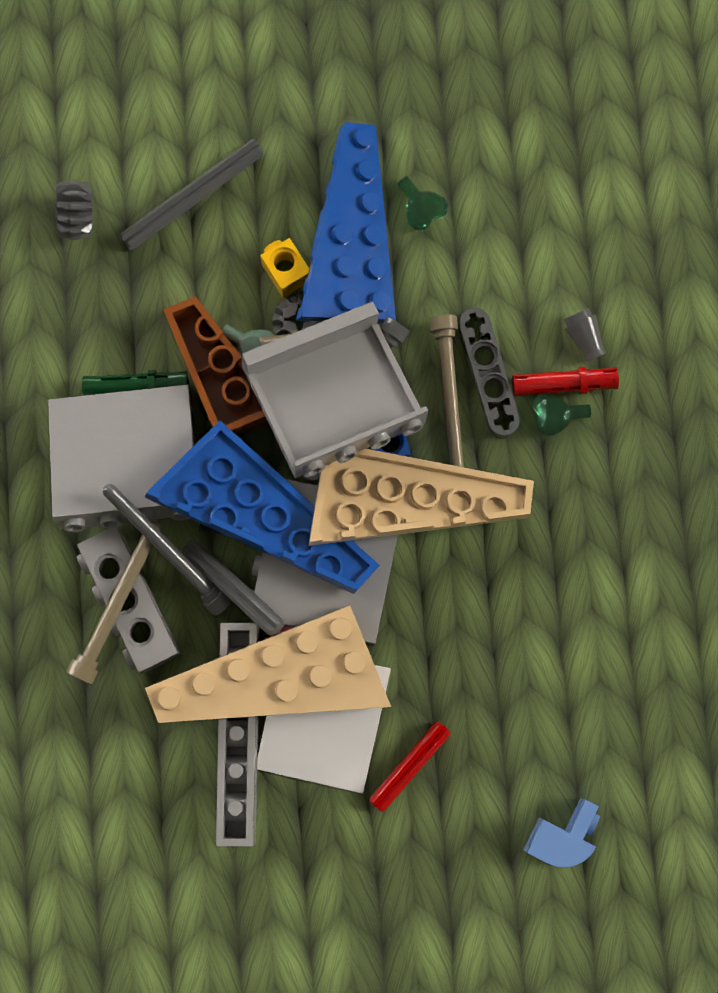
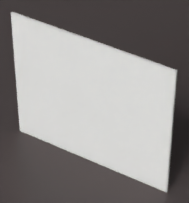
(322, 746)

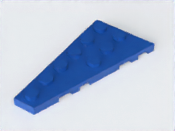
(351, 236)
(246, 499)

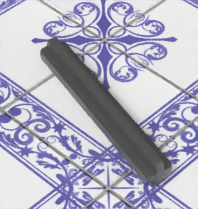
(233, 587)

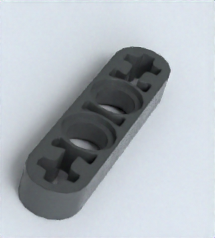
(491, 372)

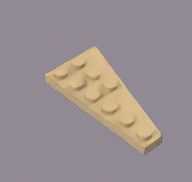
(403, 495)
(294, 672)

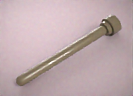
(444, 329)
(85, 665)

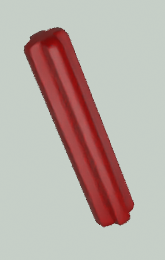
(409, 766)

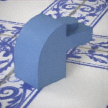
(565, 846)

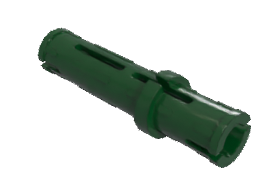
(128, 382)

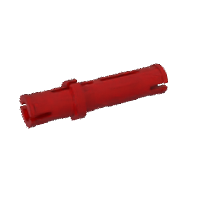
(577, 380)

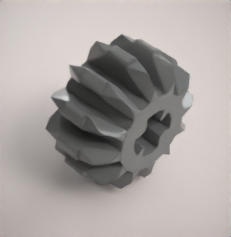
(73, 210)

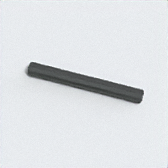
(191, 194)

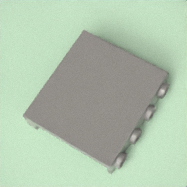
(332, 391)
(116, 441)
(304, 597)

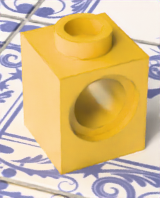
(288, 281)

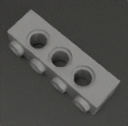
(161, 645)

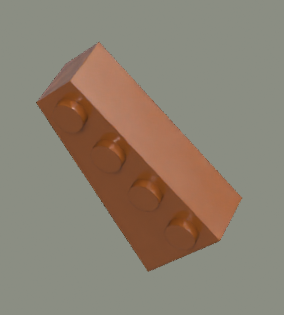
(215, 368)

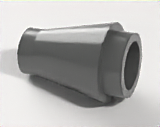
(585, 333)

